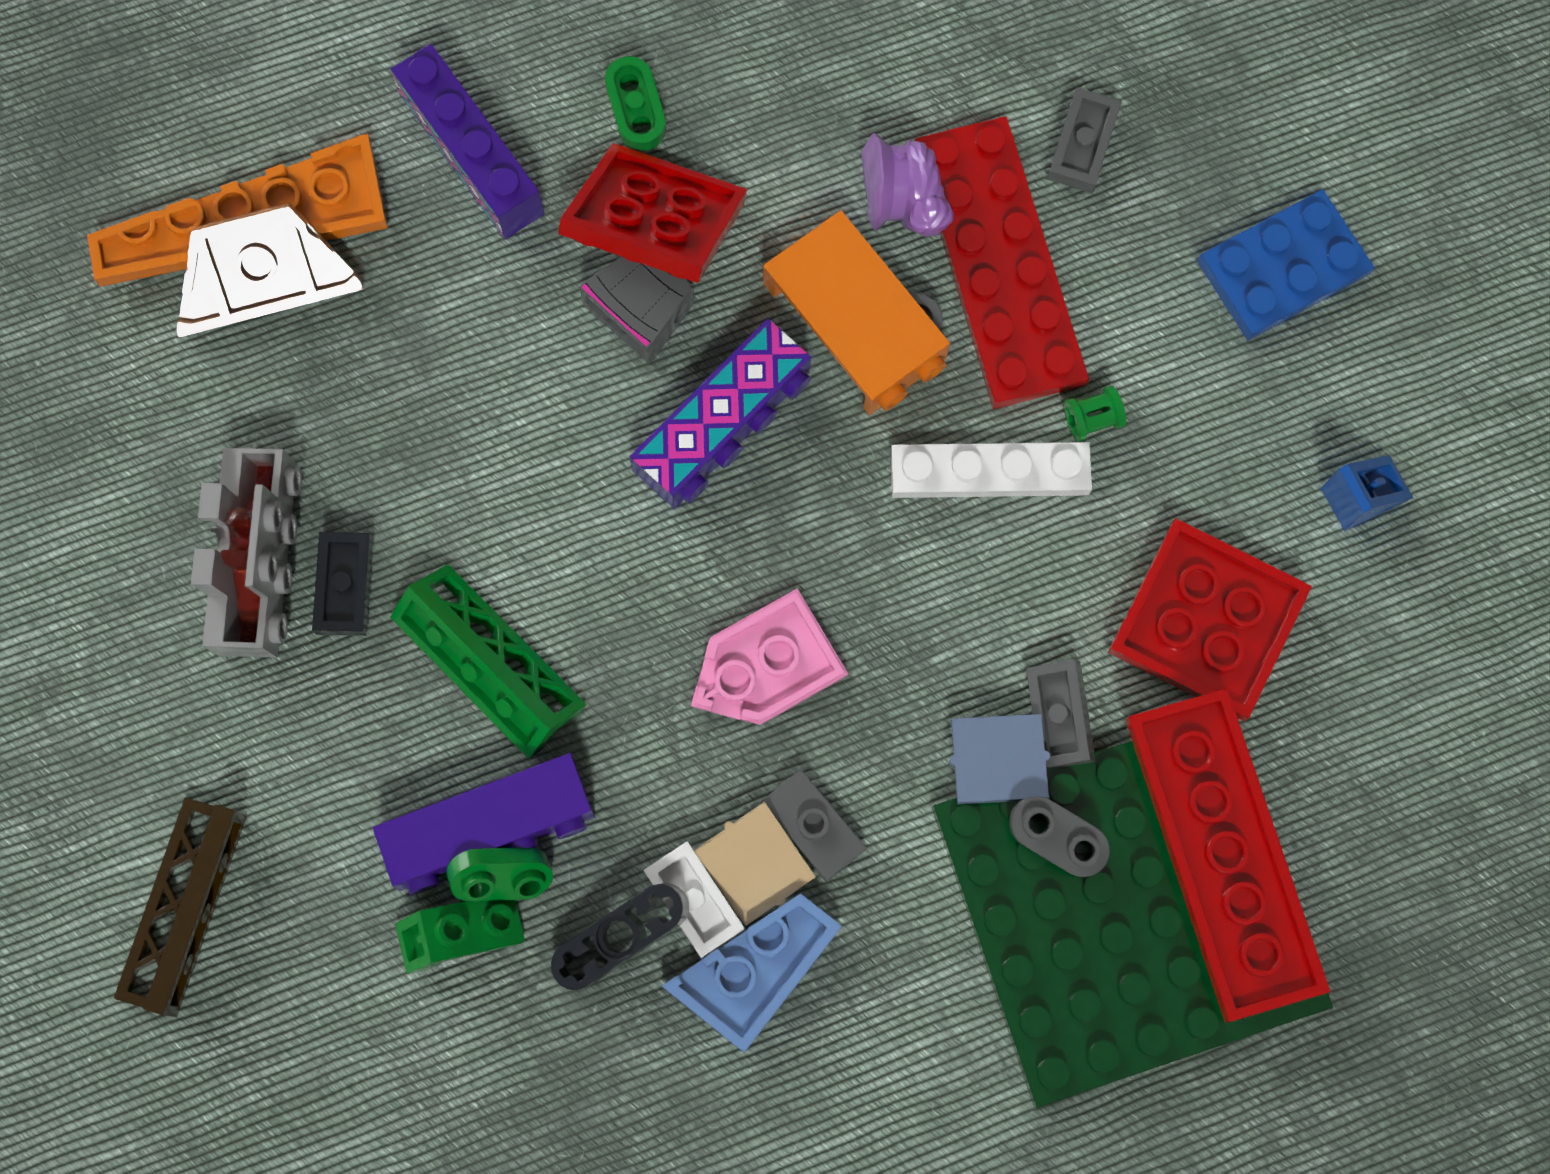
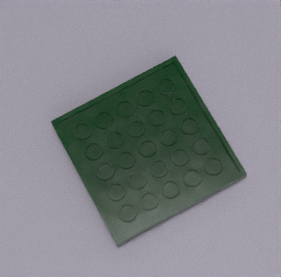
(1096, 967)

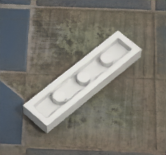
(991, 470)

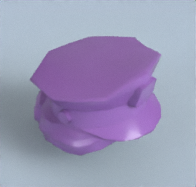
(904, 187)

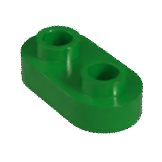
(635, 106)
(499, 874)

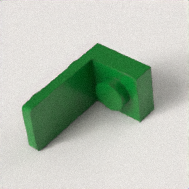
(457, 932)

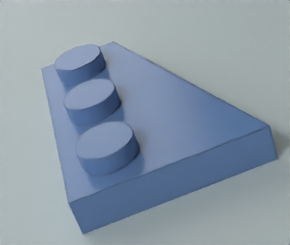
(756, 971)

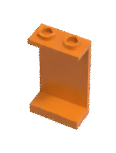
(859, 311)

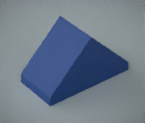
(1365, 490)

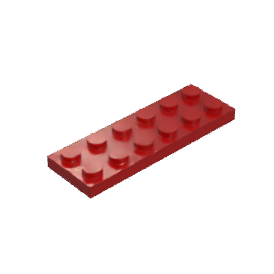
(1004, 267)
(1227, 856)

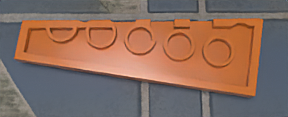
(331, 190)

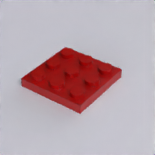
(653, 212)
(1209, 618)

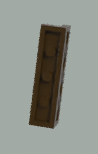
(192, 910)

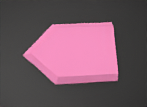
(767, 663)

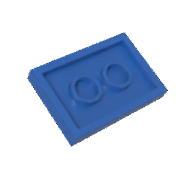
(1285, 264)

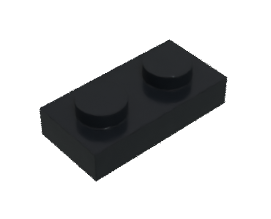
(342, 583)

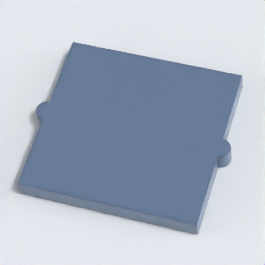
(999, 758)

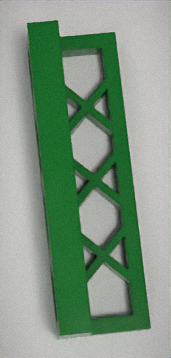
(479, 662)

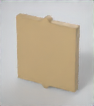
(754, 863)

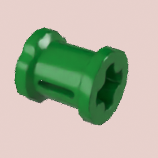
(1108, 402)

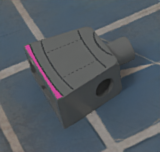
(638, 304)

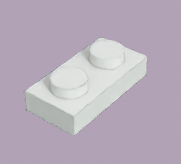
(709, 916)

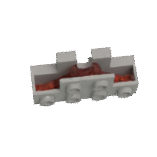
(250, 569)

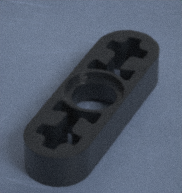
(581, 945)

